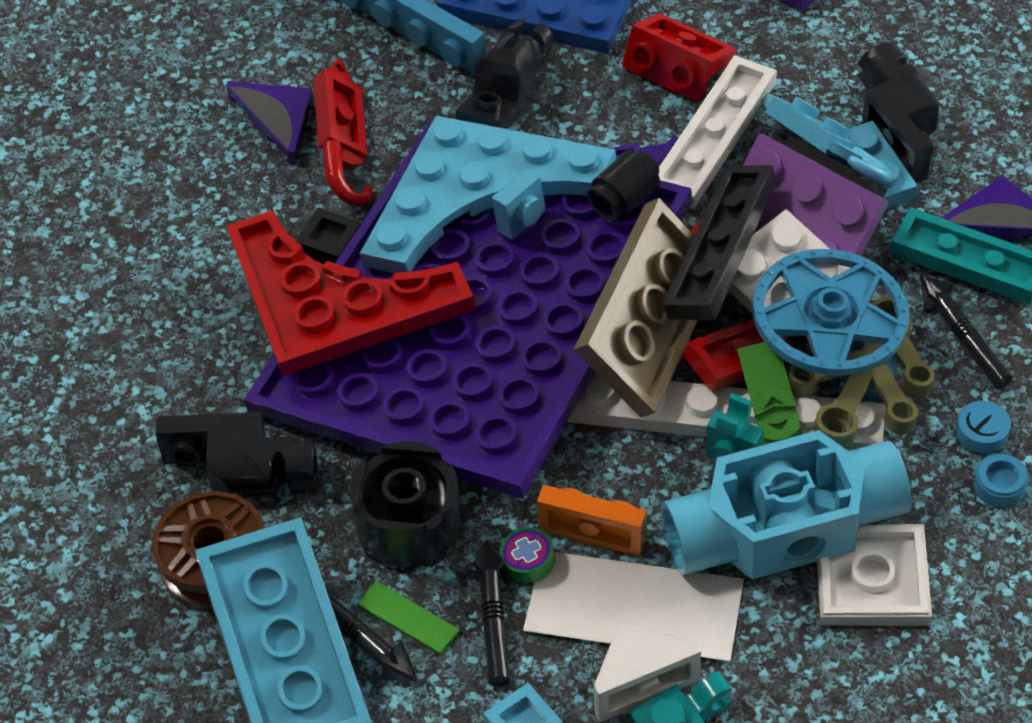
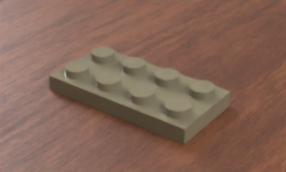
(628, 330)

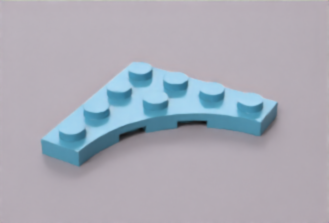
(459, 173)

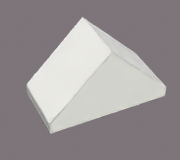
(641, 667)

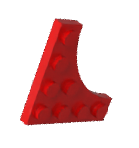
(330, 309)

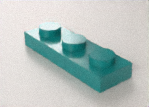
(965, 254)

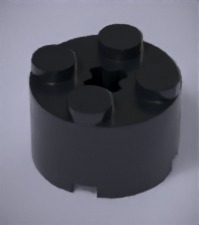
(406, 505)

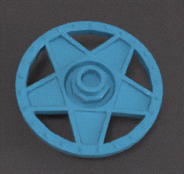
(830, 312)

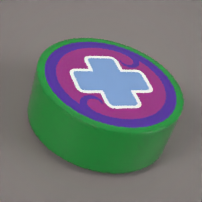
(528, 555)

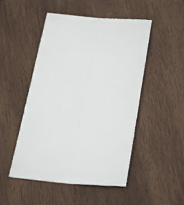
(591, 595)

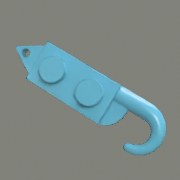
(826, 135)

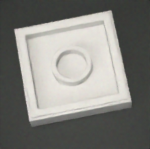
(878, 582)

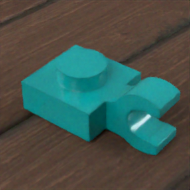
(732, 431)
(673, 706)

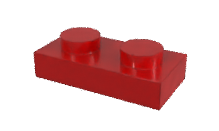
(717, 357)

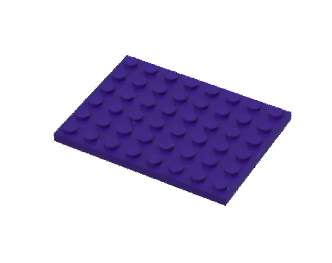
(486, 382)

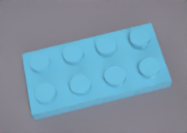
(281, 628)

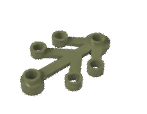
(839, 419)

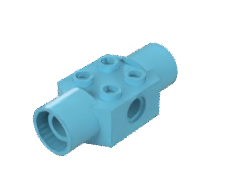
(785, 505)

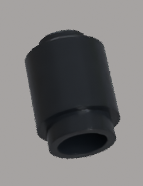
(624, 185)

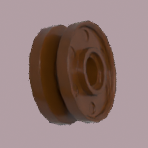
(195, 524)

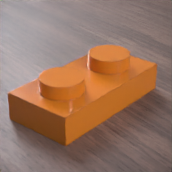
(592, 520)

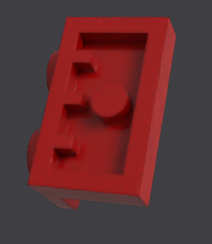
(675, 55)

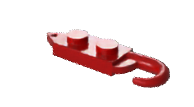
(341, 130)

